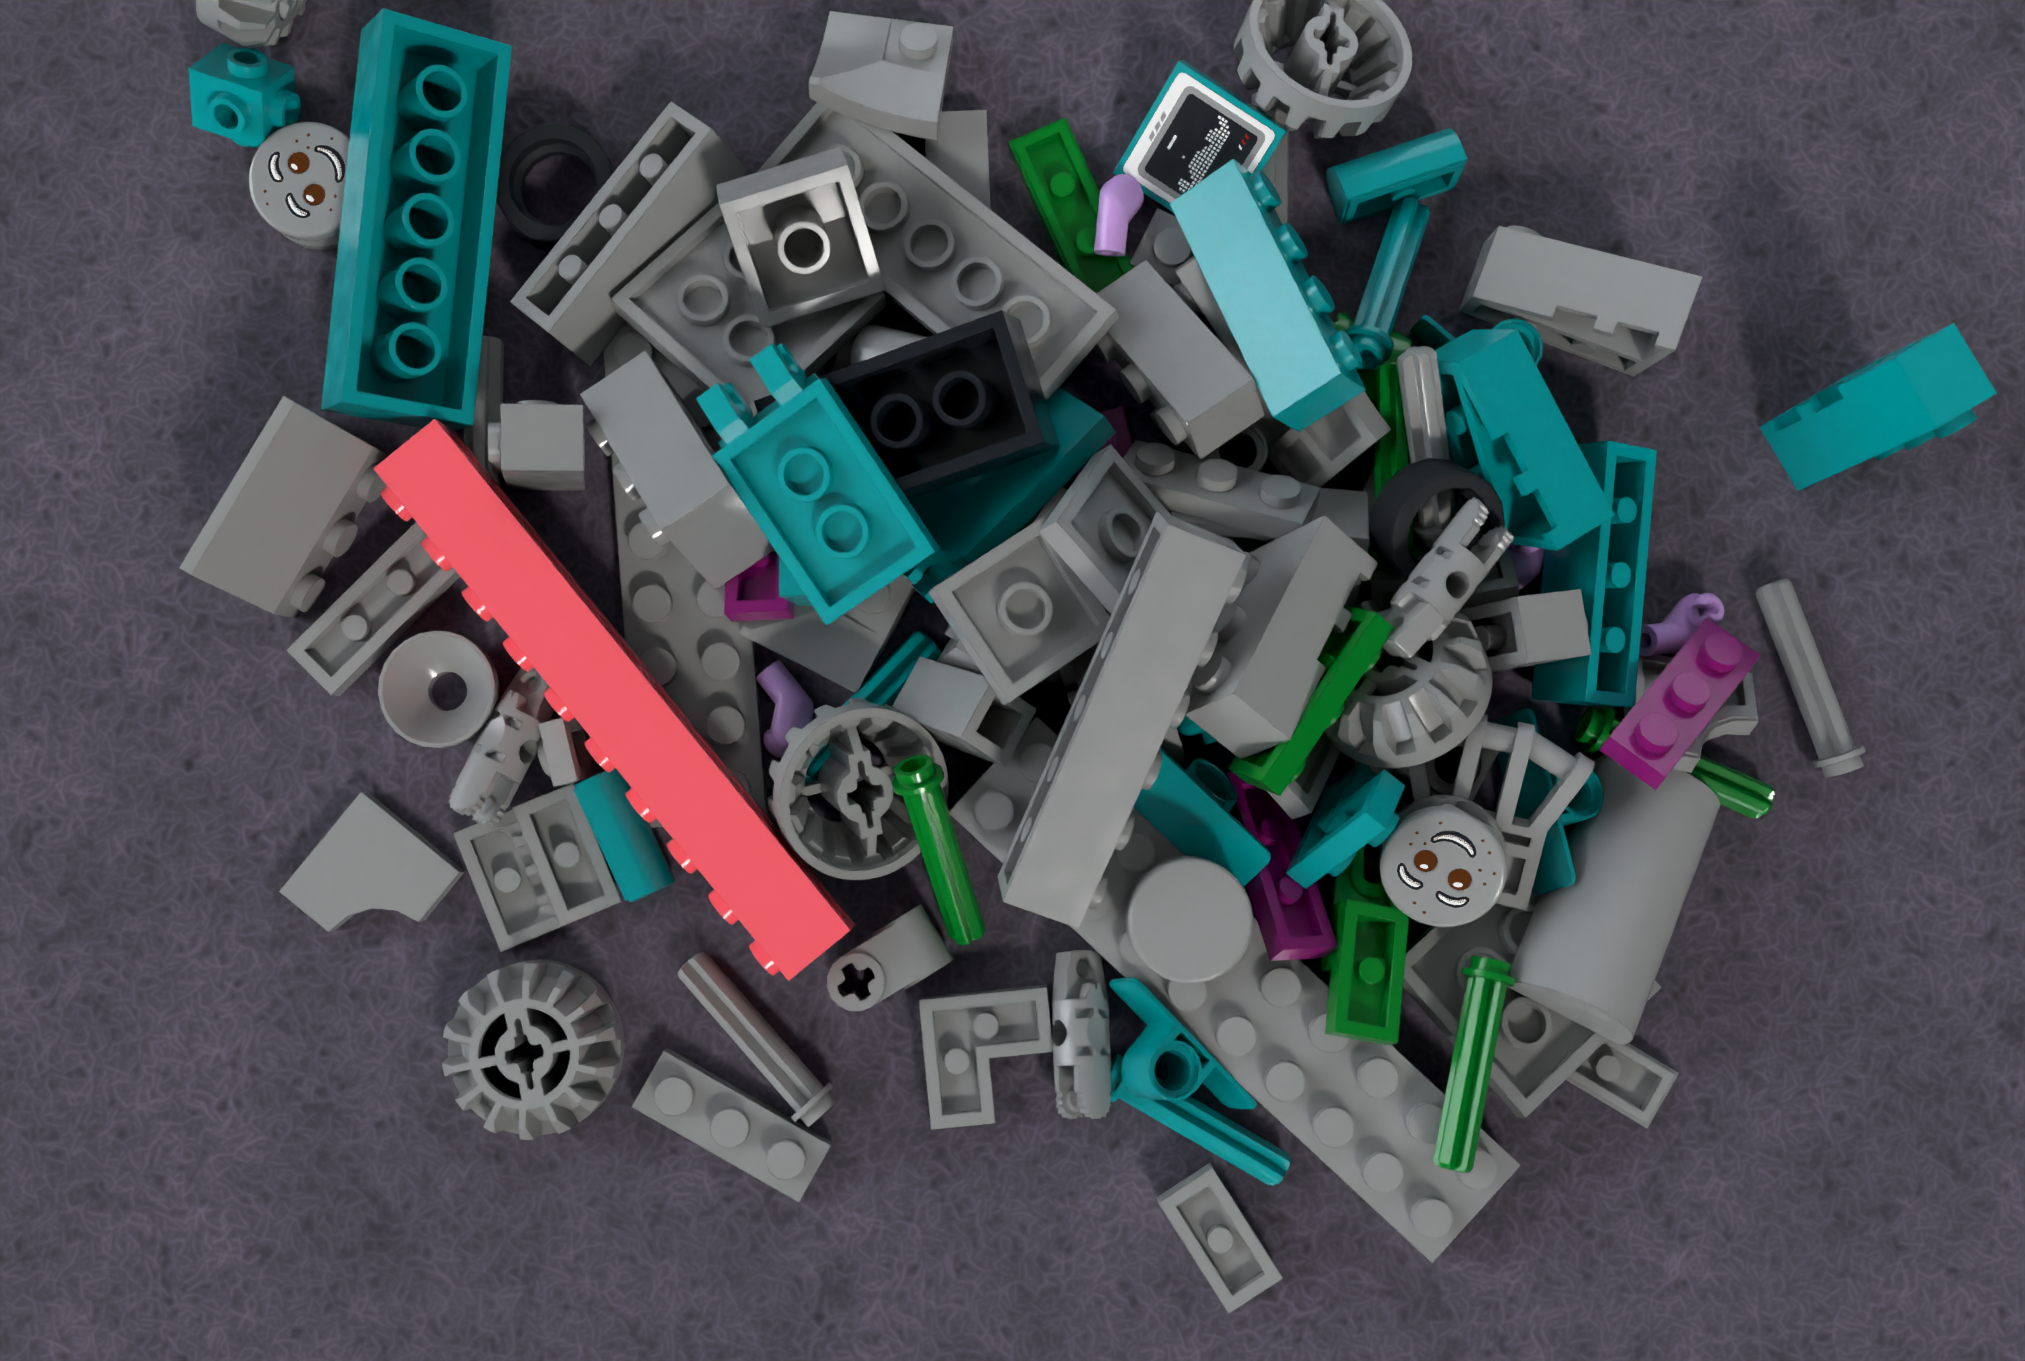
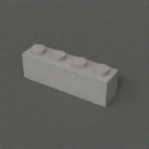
(629, 222)

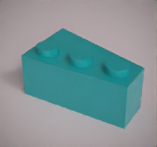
(1881, 408)
(1516, 438)

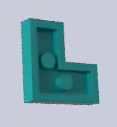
(1348, 816)

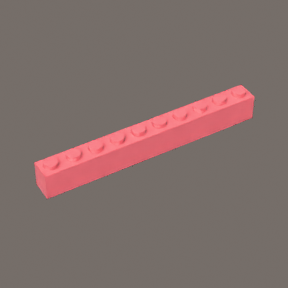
(613, 698)

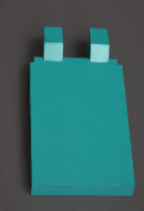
(816, 486)
(994, 506)

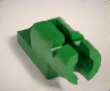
(1370, 955)

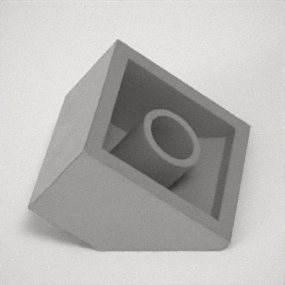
(800, 237)

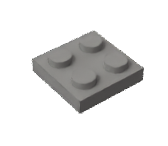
(1020, 612)

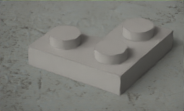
(964, 1034)

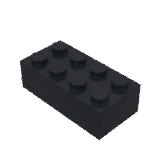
(949, 404)

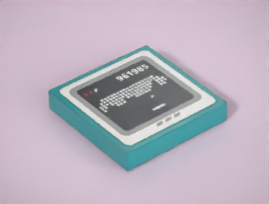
(1193, 133)

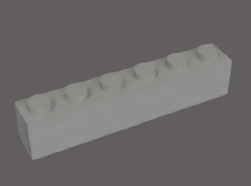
(1121, 718)

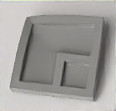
(884, 72)
(1324, 446)
(845, 648)

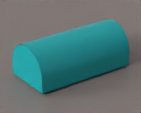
(1389, 175)
(623, 836)

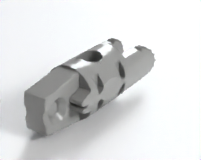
(1444, 580)
(503, 751)
(1081, 1035)

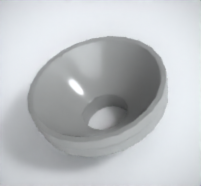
(408, 685)

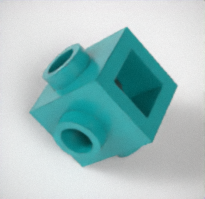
(242, 94)

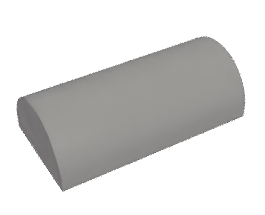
(1605, 936)

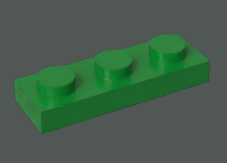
(1346, 659)

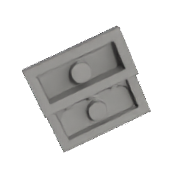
(537, 868)

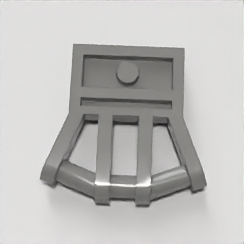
(1522, 836)

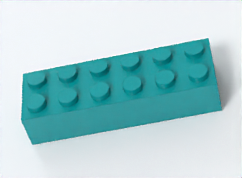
(416, 223)

